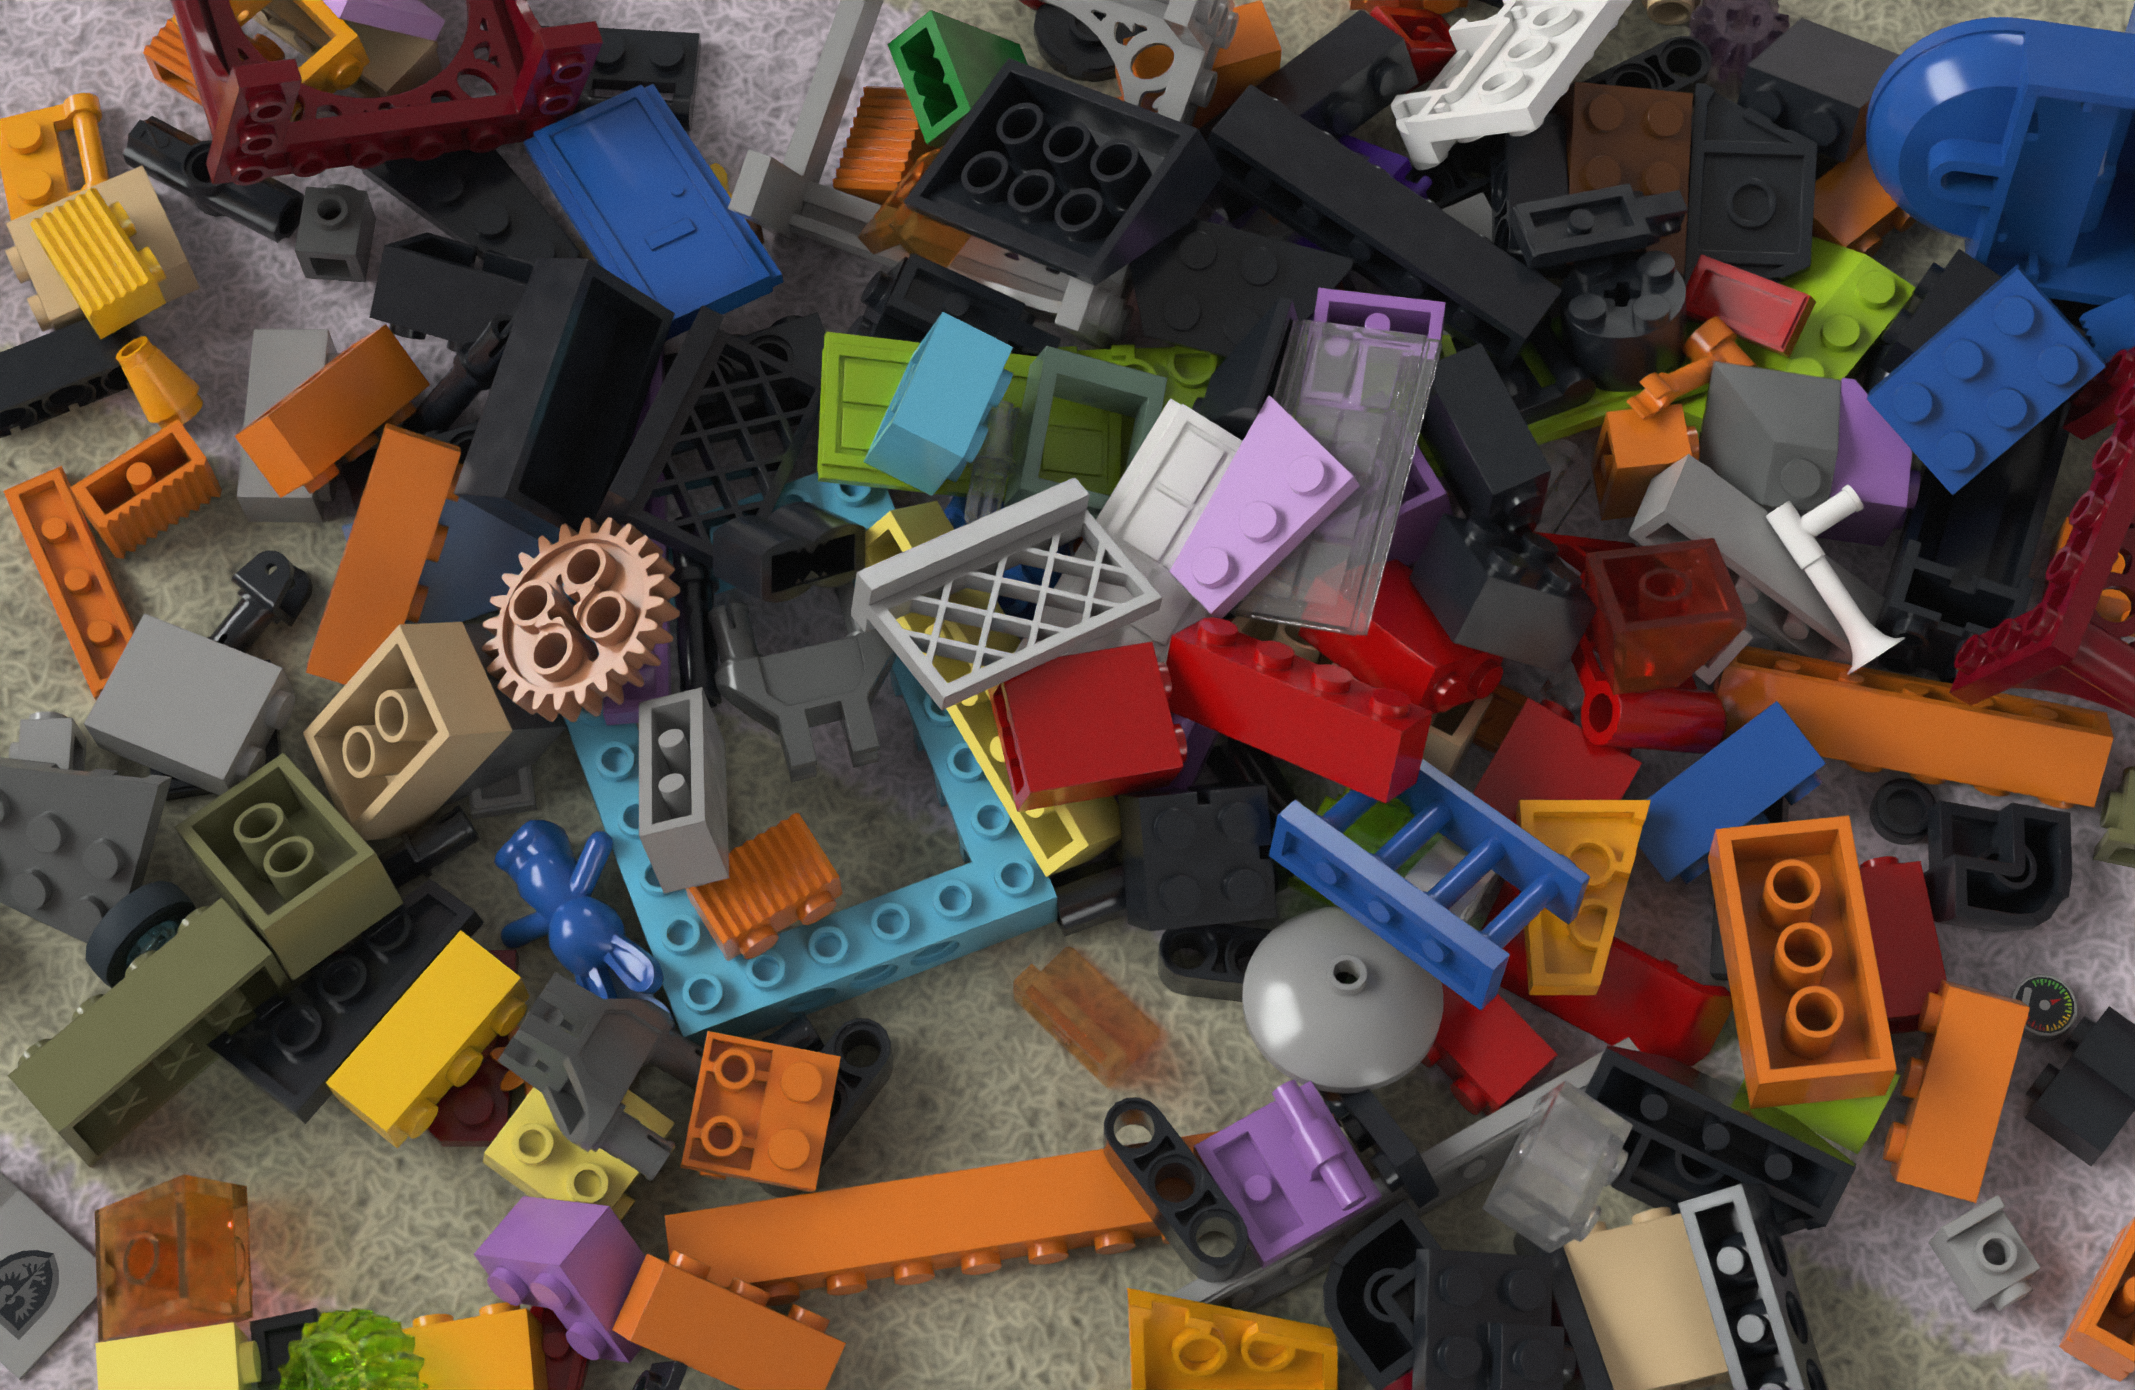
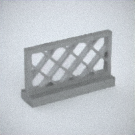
(976, 559)

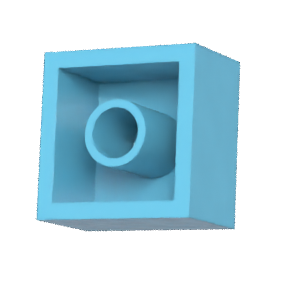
(941, 405)

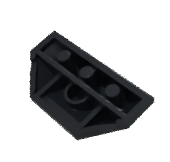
(1703, 1137)

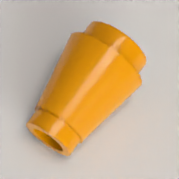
(159, 383)

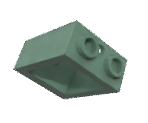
(1084, 382)

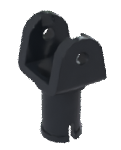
(263, 599)

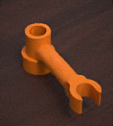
(1707, 344)

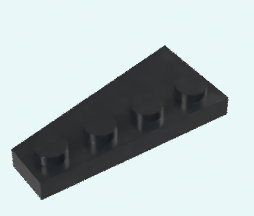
(319, 1023)

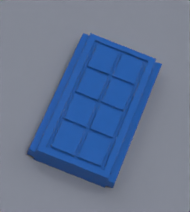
(652, 206)

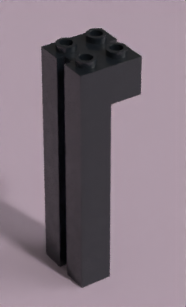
(1971, 552)

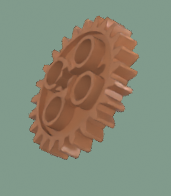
(620, 605)

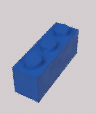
(1728, 790)

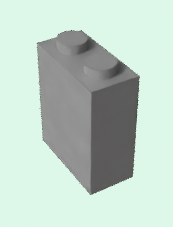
(190, 706)

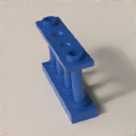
(1419, 920)

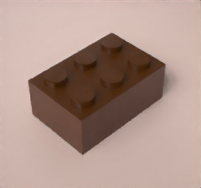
(1629, 138)

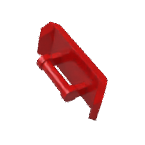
(1635, 1000)

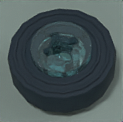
(134, 926)

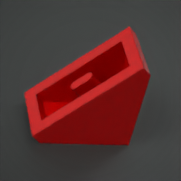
(1425, 38)

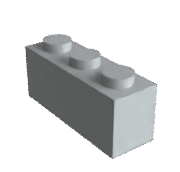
(277, 366)
(683, 791)

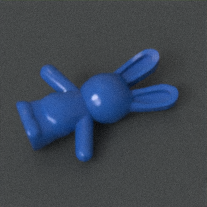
(580, 929)

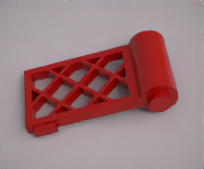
(1659, 719)

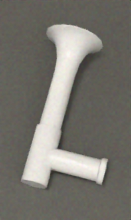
(1799, 538)

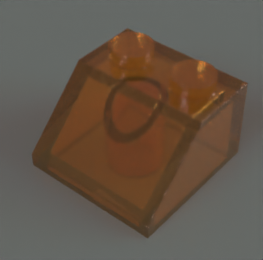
(173, 1259)

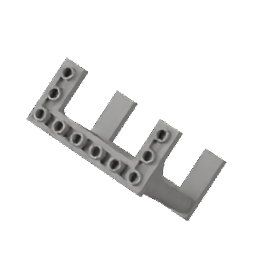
(794, 204)

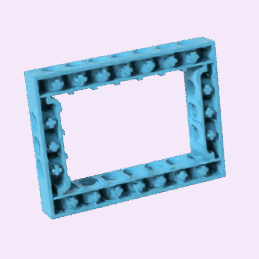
(859, 946)

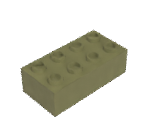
(149, 1031)

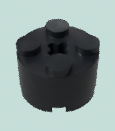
(1624, 317)

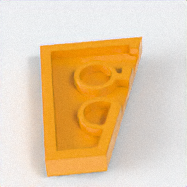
(1603, 844)
(1223, 1348)

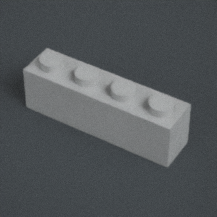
(1777, 596)

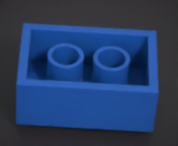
(1985, 379)

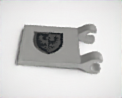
(43, 1280)

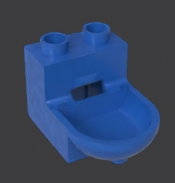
(2018, 148)

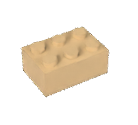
(407, 730)

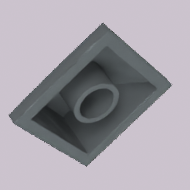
(1772, 433)

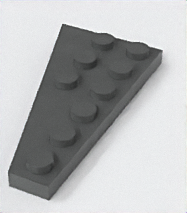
(74, 840)

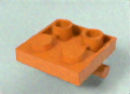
(760, 1112)

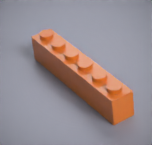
(1921, 729)

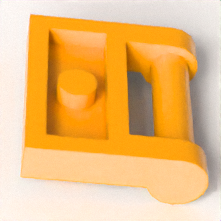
(33, 154)

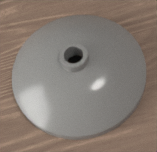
(1335, 1031)

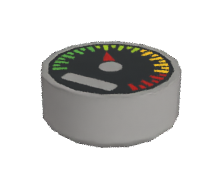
(2050, 1004)

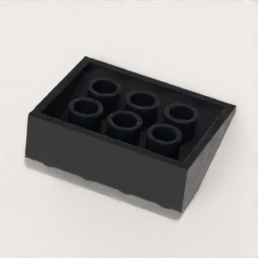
(1066, 174)

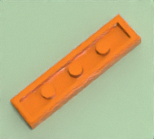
(73, 573)

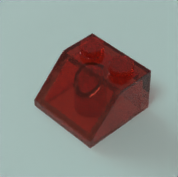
(1660, 612)

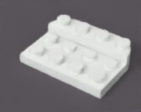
(1503, 74)

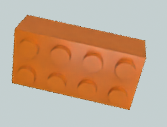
(1801, 962)

